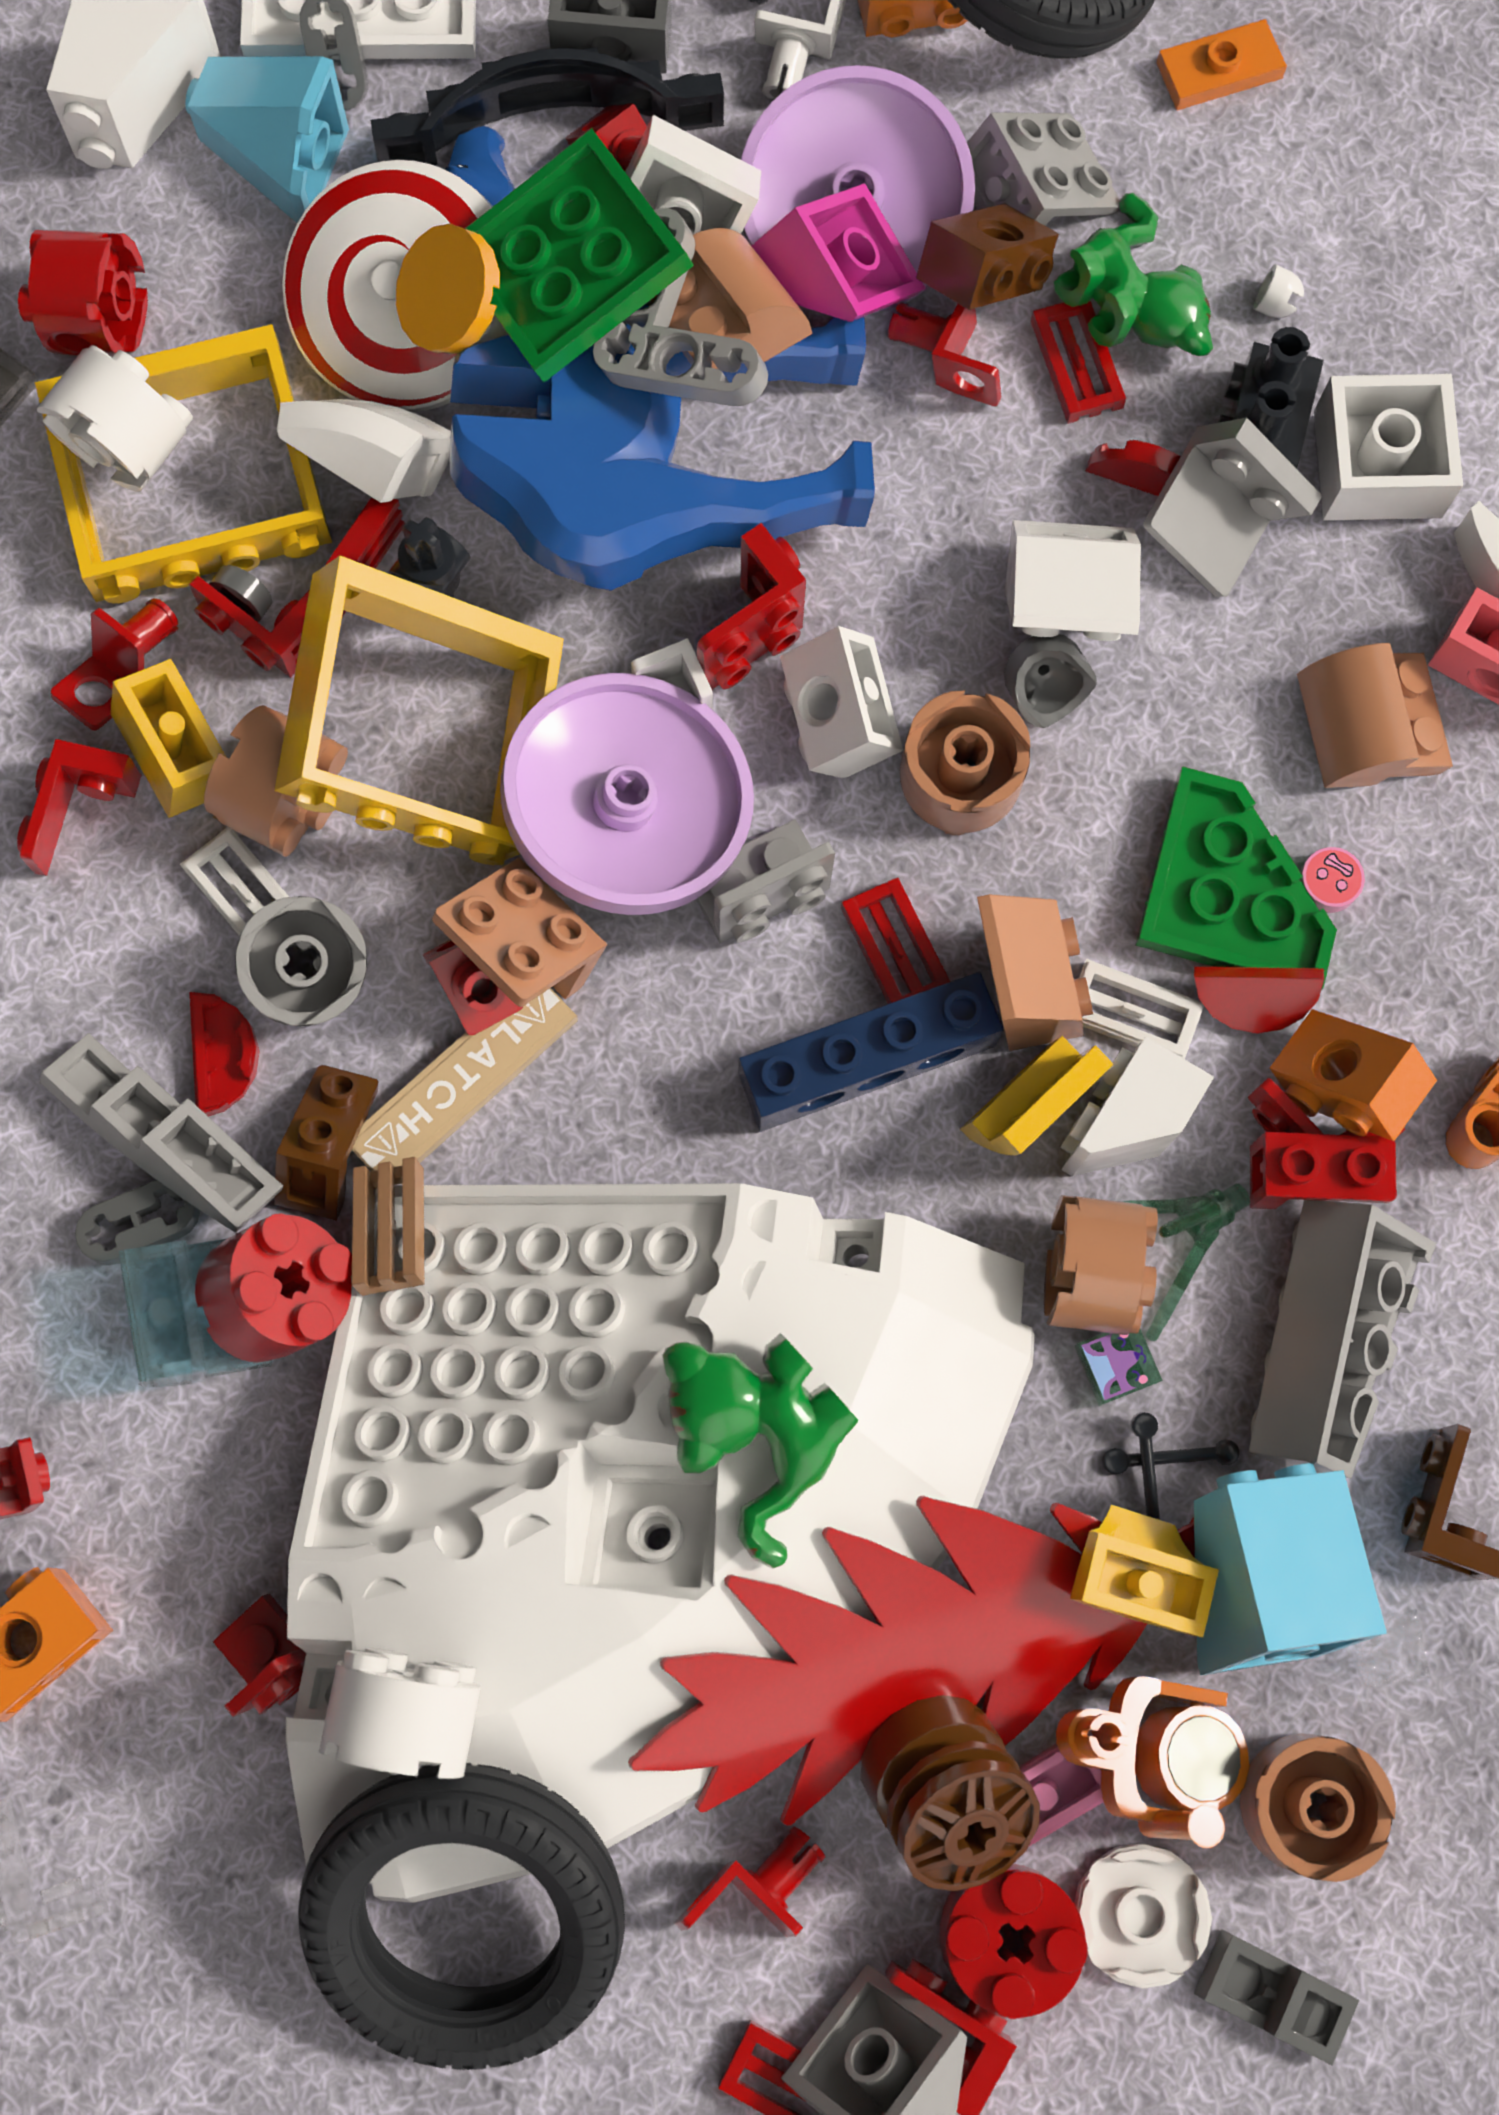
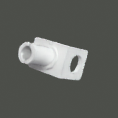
(793, 43)

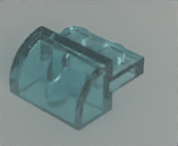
(164, 1316)

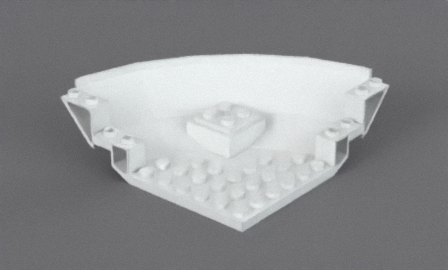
(515, 1446)

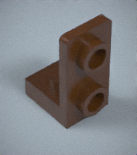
(319, 1141)
(1459, 1546)

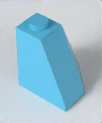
(272, 122)

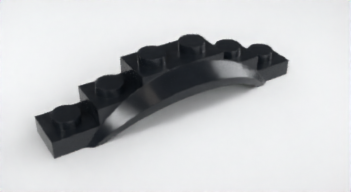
(547, 81)

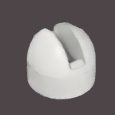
(1276, 291)

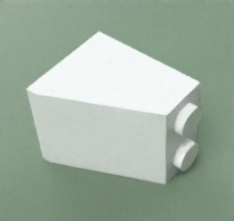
(126, 73)

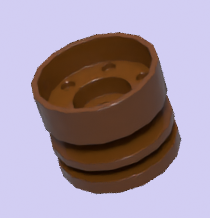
(949, 1793)

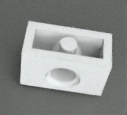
(844, 670)

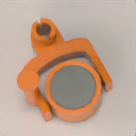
(1181, 1756)

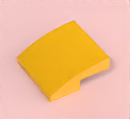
(1036, 1097)

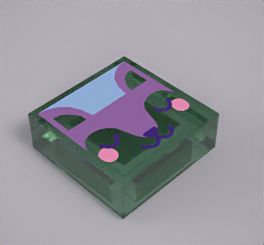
(1117, 1365)

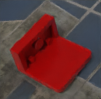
(769, 622)

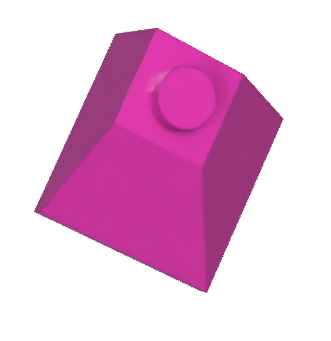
(839, 256)

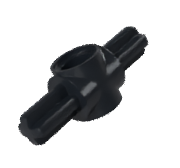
(430, 557)

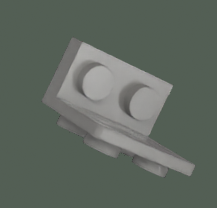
(1039, 167)
(1223, 499)
(767, 879)

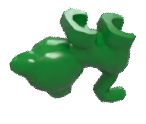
(1160, 306)
(724, 1404)

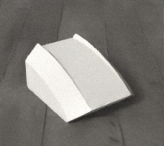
(369, 445)

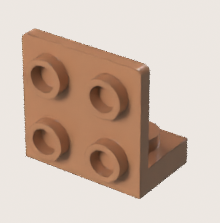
(521, 934)

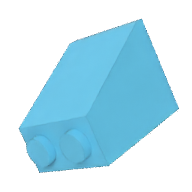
(1288, 1570)

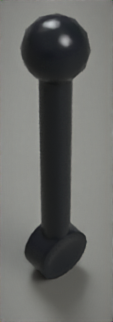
(1145, 1427)
(1225, 1452)

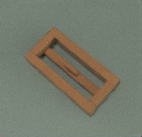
(364, 1185)

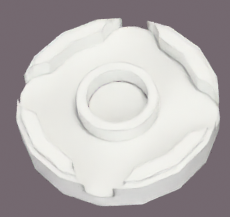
(1118, 1902)

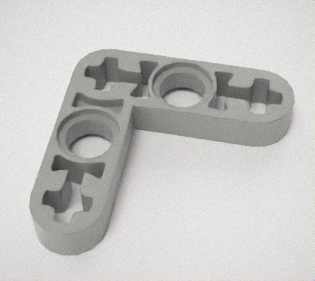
(658, 343)

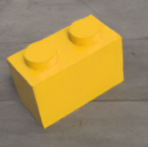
(166, 734)

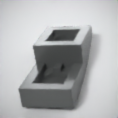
(1276, 1997)

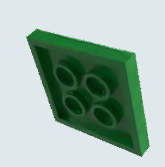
(575, 254)

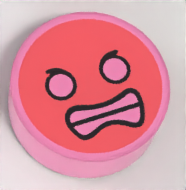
(1333, 878)

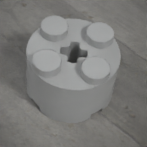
(307, 925)

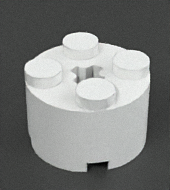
(114, 416)
(399, 1715)

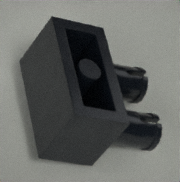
(1276, 390)

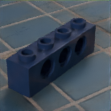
(869, 1051)

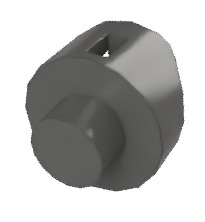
(1048, 678)

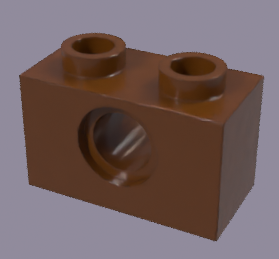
(987, 256)

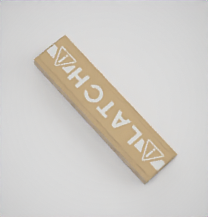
(461, 1083)

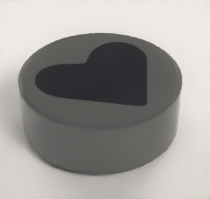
(243, 590)

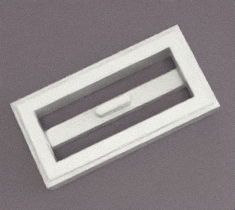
(210, 853)
(1145, 990)

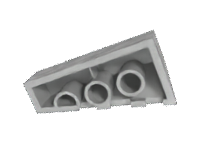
(1334, 1333)

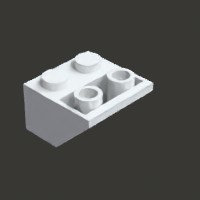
(1074, 579)
(1141, 1111)

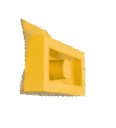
(1144, 1574)

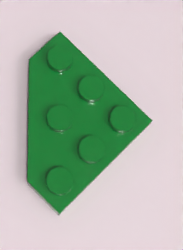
(1228, 886)

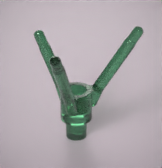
(1202, 1220)

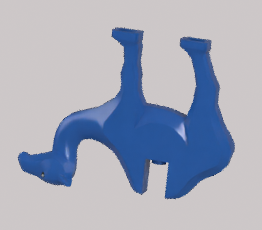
(594, 475)

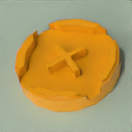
(447, 289)

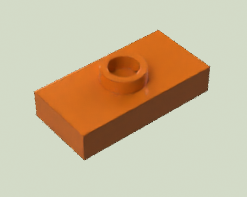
(1221, 64)

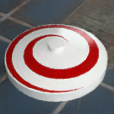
(345, 276)

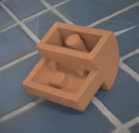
(736, 297)
(1373, 716)

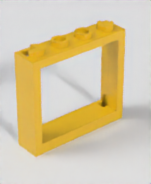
(182, 375)
(433, 617)

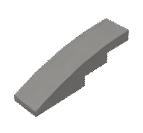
(160, 1135)

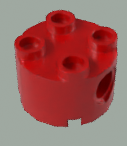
(84, 291)

